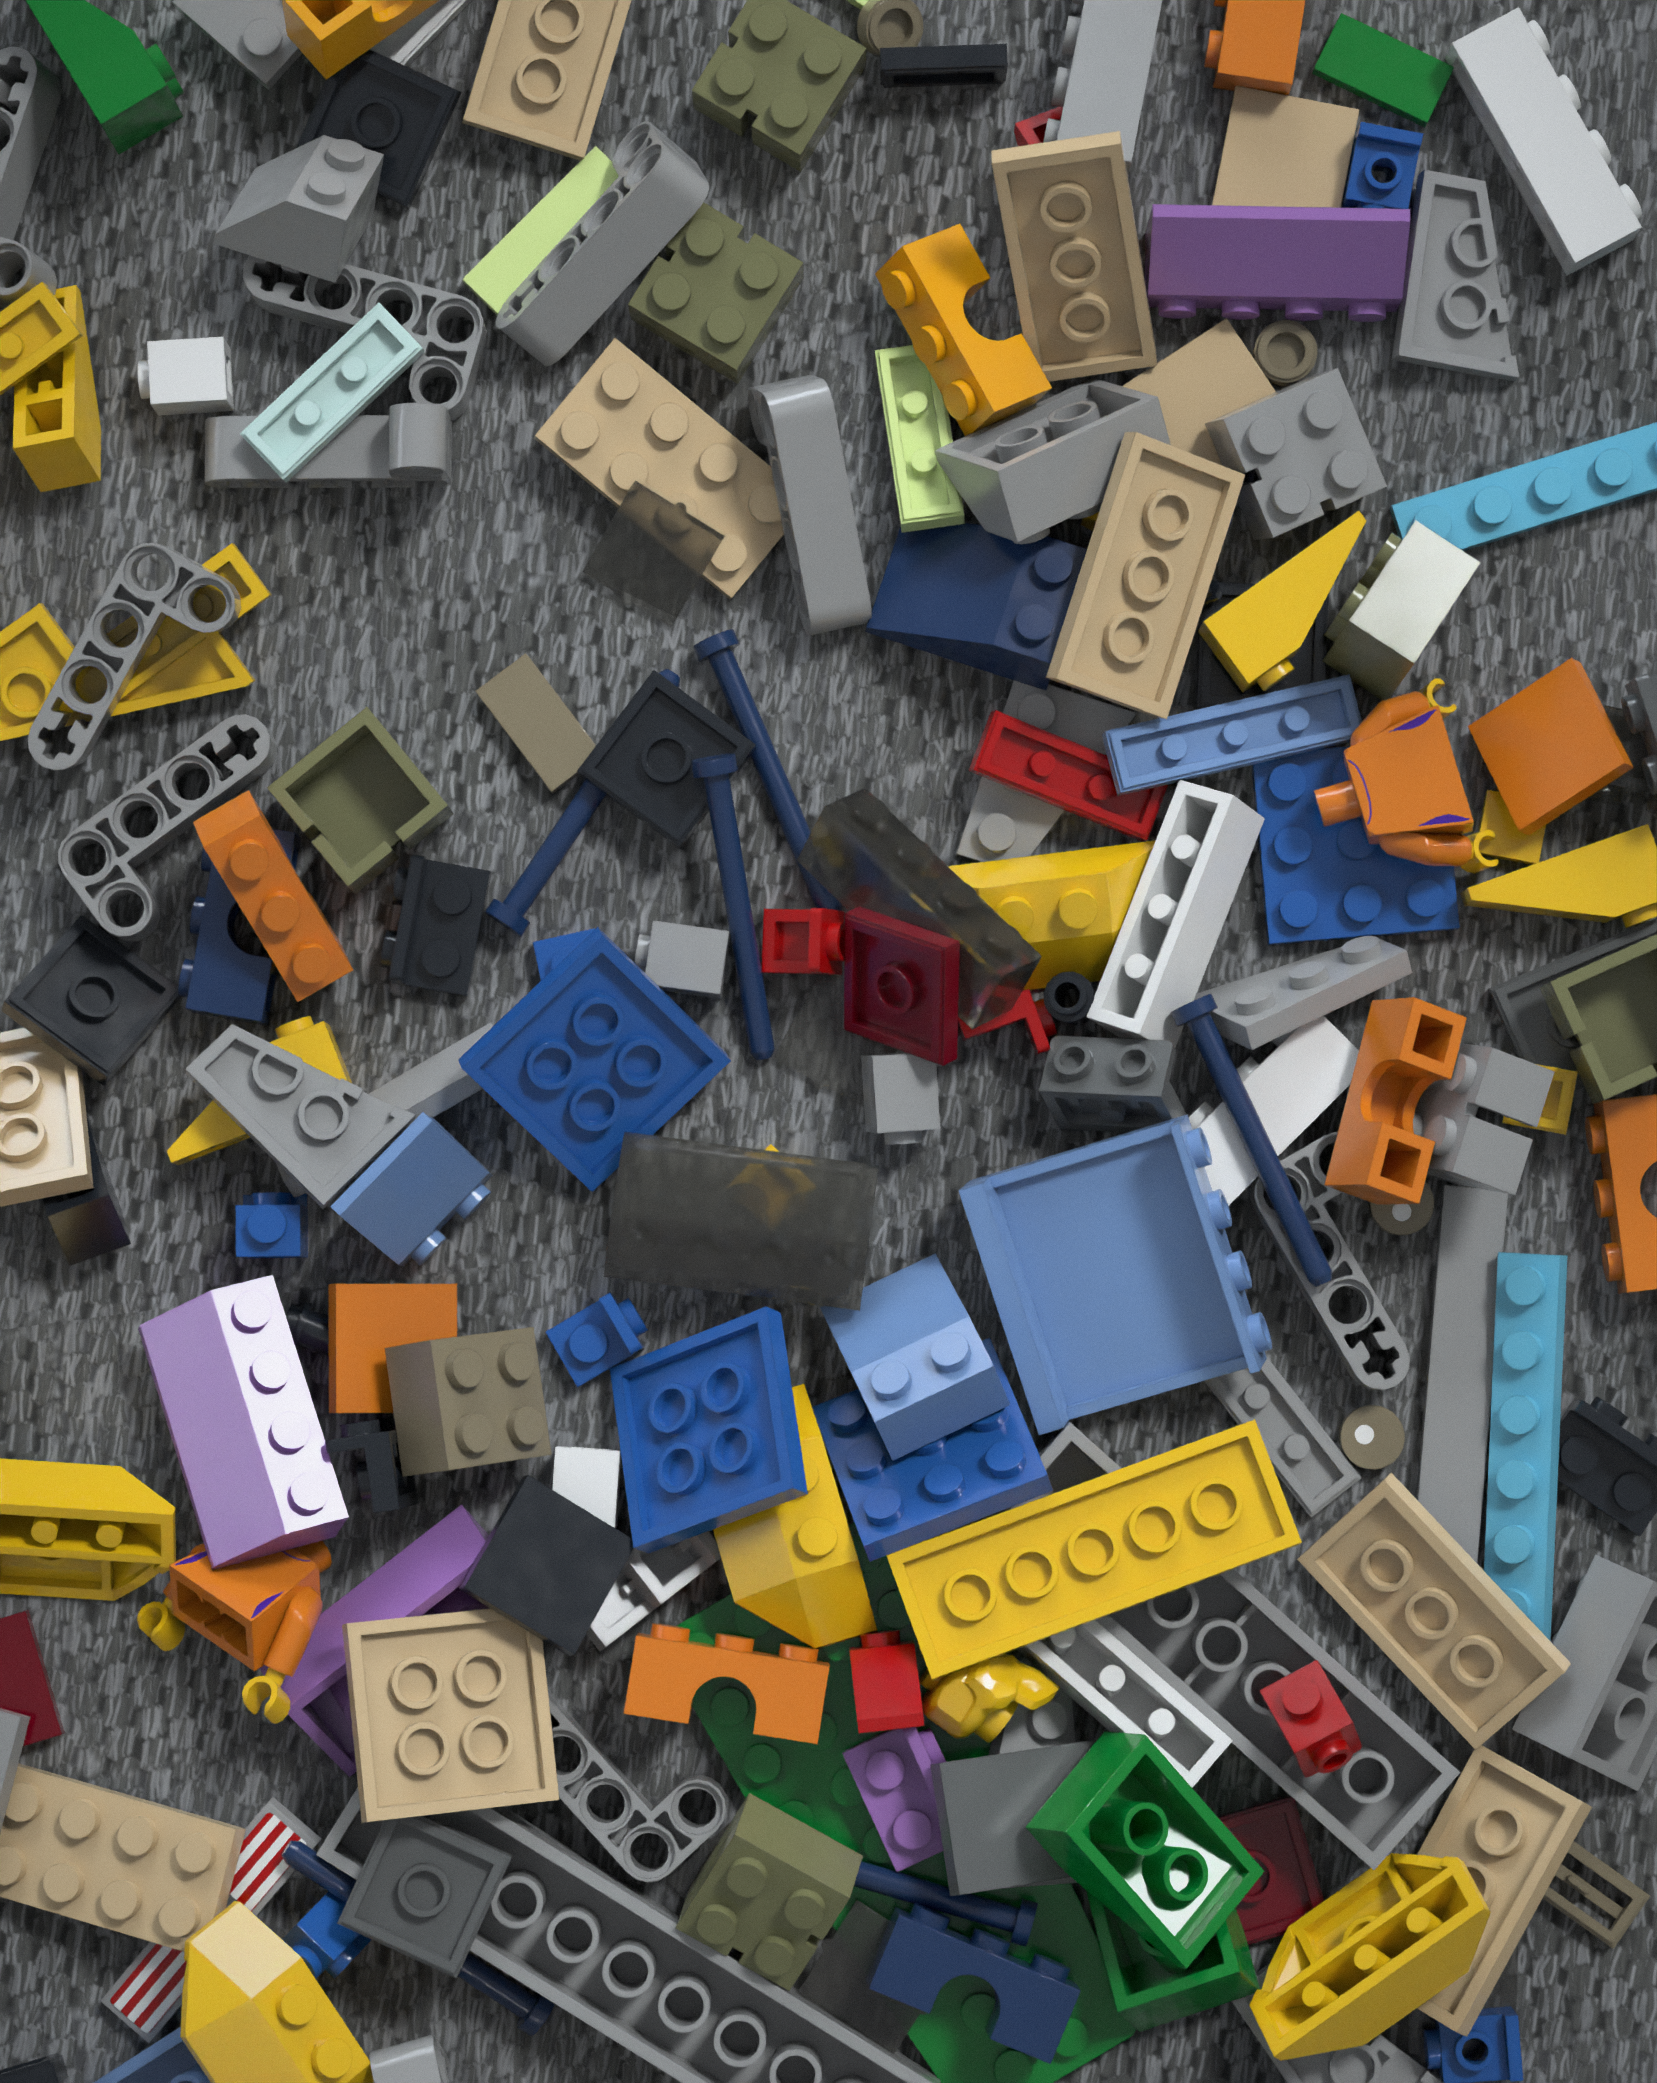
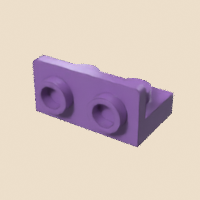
(899, 1791)

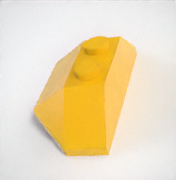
(1063, 903)
(80, 1530)
(799, 1557)
(1370, 1955)
(259, 2010)

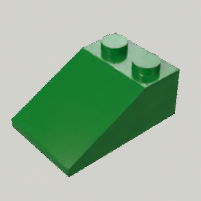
(121, 81)
(1146, 1845)
(1154, 1989)

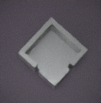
(1303, 450)
(1468, 1148)

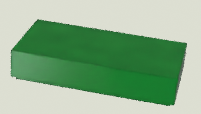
(1383, 70)

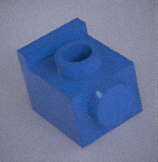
(1384, 148)
(272, 1226)
(323, 1941)
(1502, 2053)

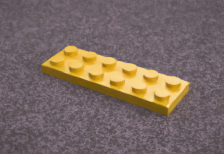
(1093, 1549)

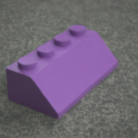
(1276, 260)
(243, 1423)
(413, 1583)

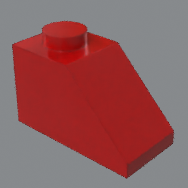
(886, 1683)

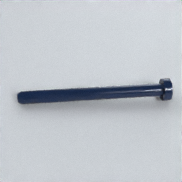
(765, 759)
(737, 901)
(512, 910)
(1254, 1137)
(937, 1897)
(530, 2008)

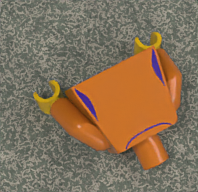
(1407, 785)
(250, 1609)

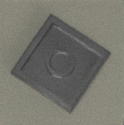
(425, 1891)

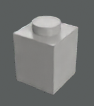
(684, 958)
(900, 1096)

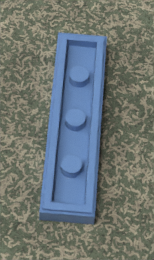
(1232, 735)

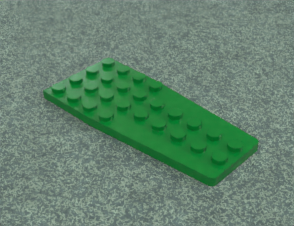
(821, 1792)

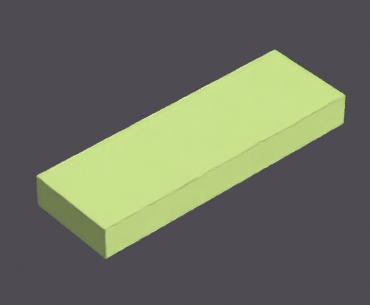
(540, 230)
(916, 428)

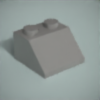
(306, 207)

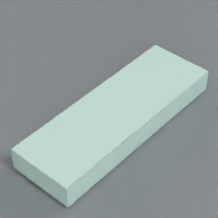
(332, 392)

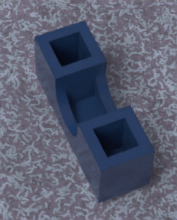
(222, 976)
(923, 1955)

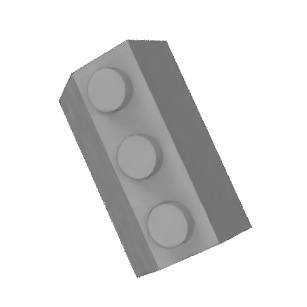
(1048, 458)
(1607, 1697)

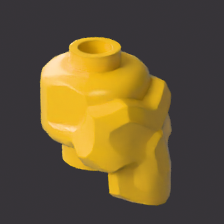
(984, 1696)

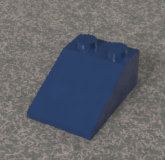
(978, 598)

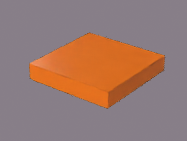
(1550, 746)
(372, 1318)

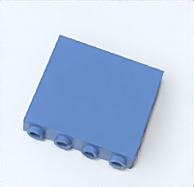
(1115, 1272)

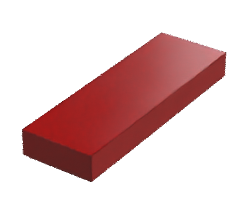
(1062, 775)

